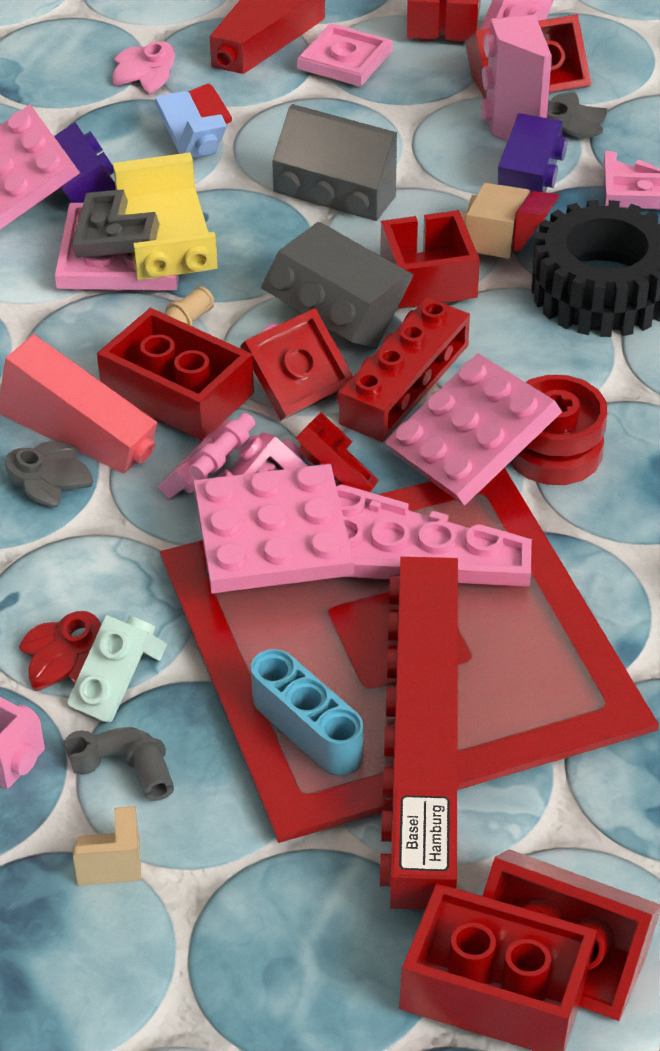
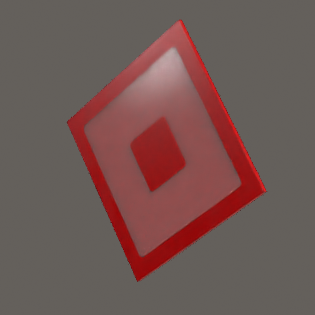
(530, 667)

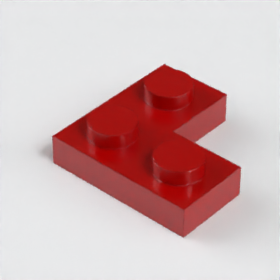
(326, 444)

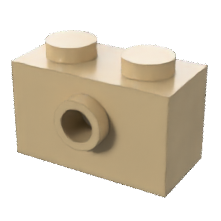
(492, 218)

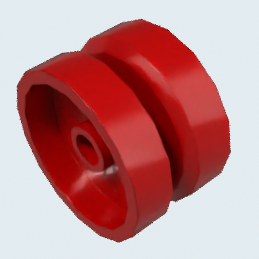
(573, 441)

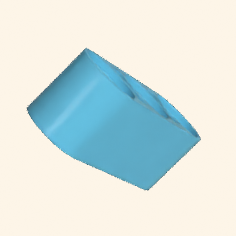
(307, 712)

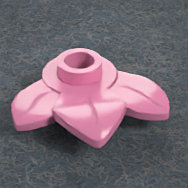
(146, 64)

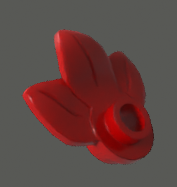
(56, 651)

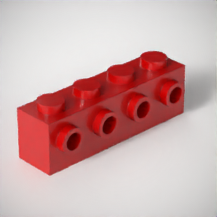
(403, 369)

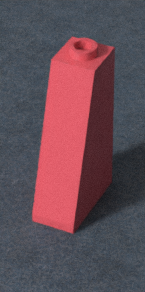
(73, 407)

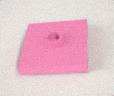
(345, 54)

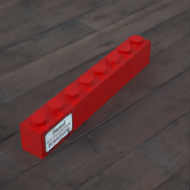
(423, 734)

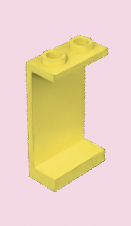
(168, 189)

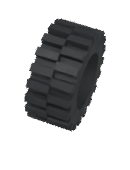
(595, 295)

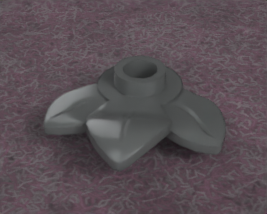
(576, 118)
(47, 471)

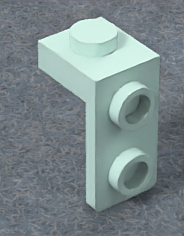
(112, 665)

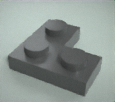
(107, 230)

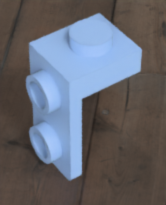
(187, 127)

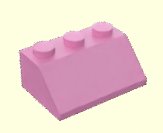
(515, 74)

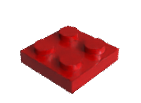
(297, 363)

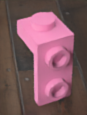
(266, 448)
(19, 741)

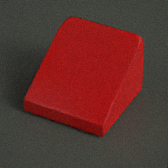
(209, 102)

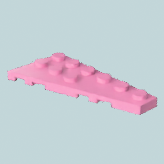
(386, 529)

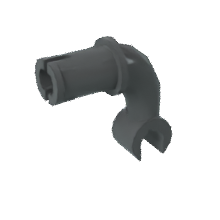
(139, 748)

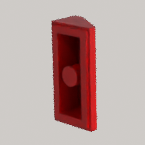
(531, 215)

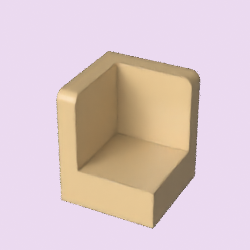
(111, 855)

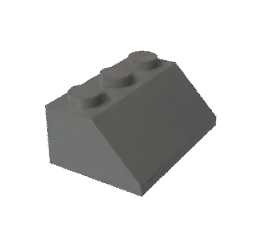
(336, 162)
(342, 280)

